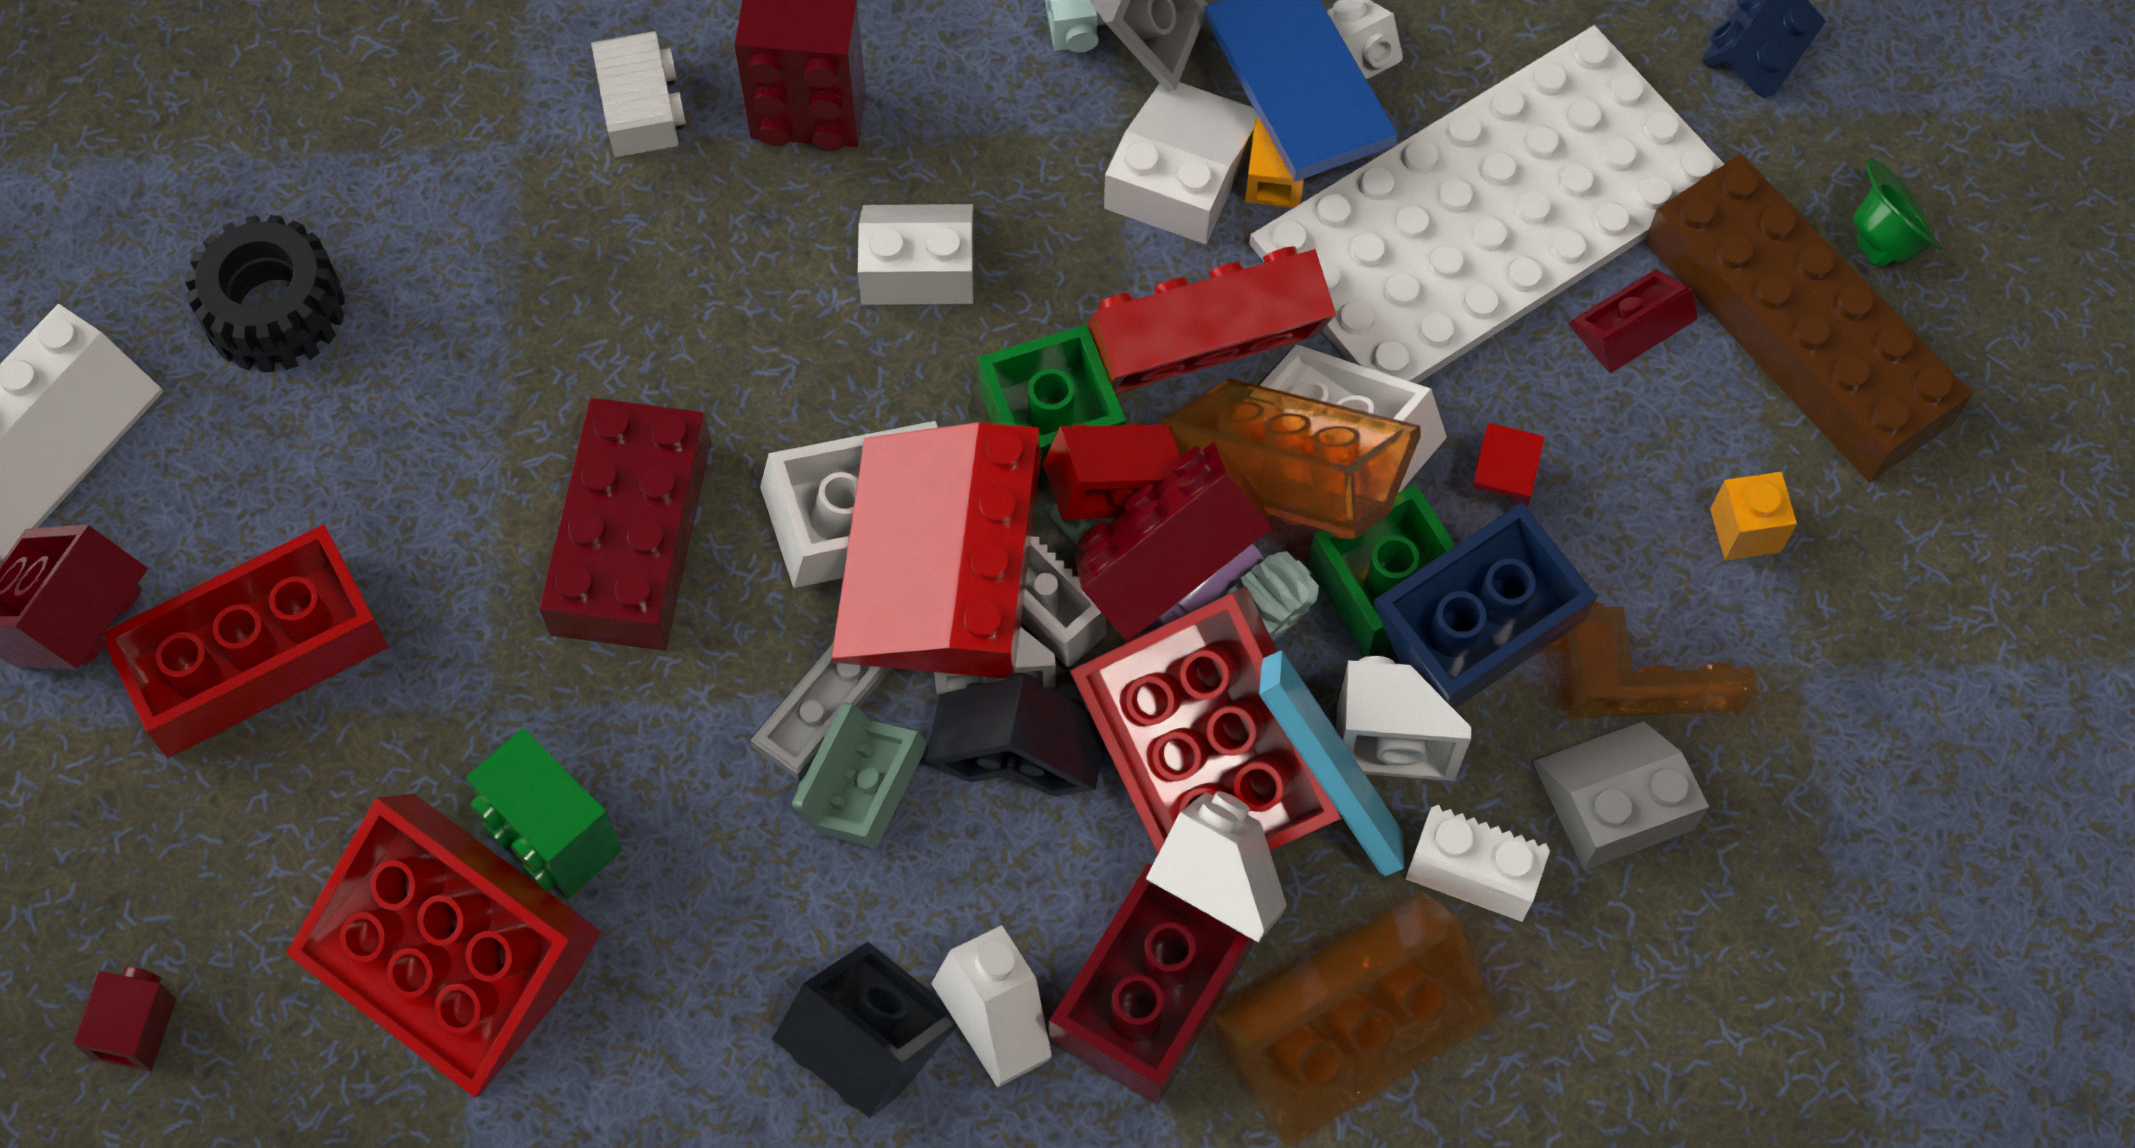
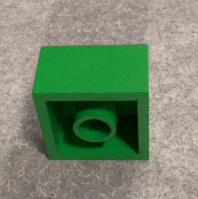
(1049, 386)
(1366, 567)
(542, 815)

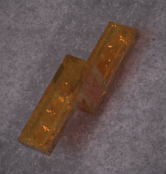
(1601, 681)

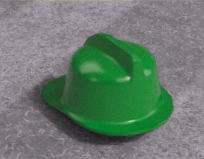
(1890, 220)

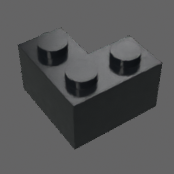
(1017, 732)

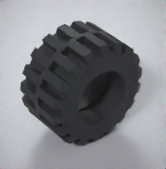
(281, 327)

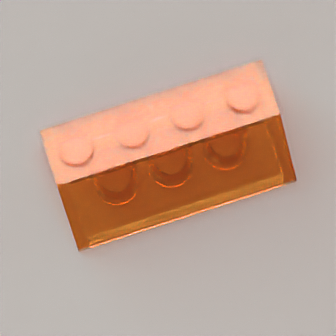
(1303, 454)
(1356, 1016)

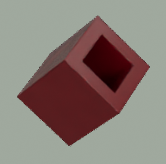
(125, 1018)

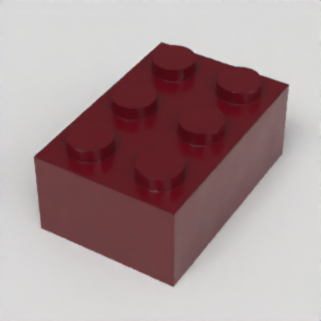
(802, 71)
(1169, 539)
(62, 595)
(1148, 989)

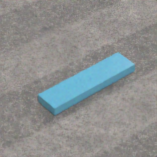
(1331, 763)

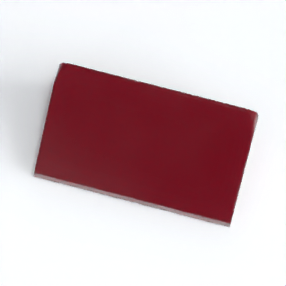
(1635, 319)

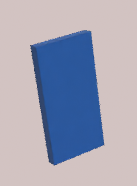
(1301, 82)

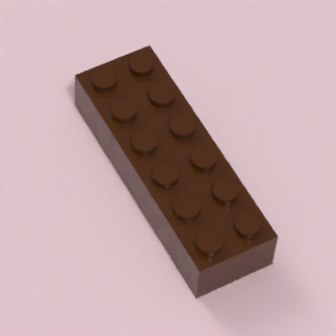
(1806, 317)

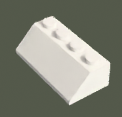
(61, 410)

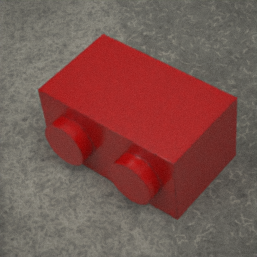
(1103, 466)

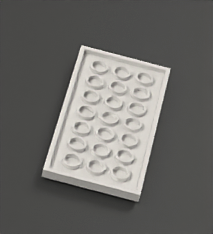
(1493, 208)

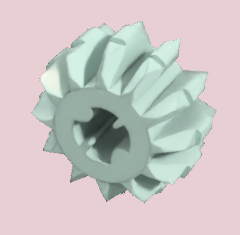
(1280, 591)

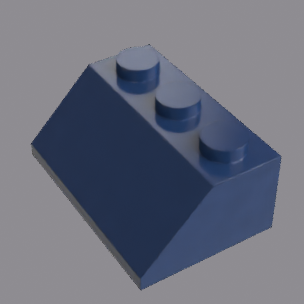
(1485, 606)

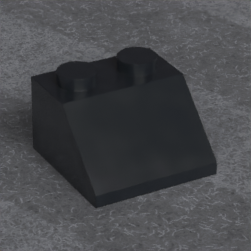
(864, 1028)

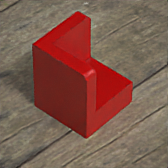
(1508, 462)

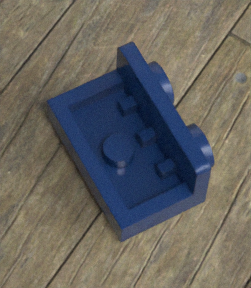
(1764, 41)

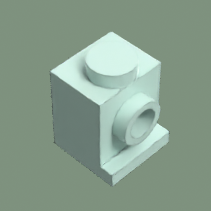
(1073, 24)

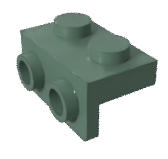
(858, 777)

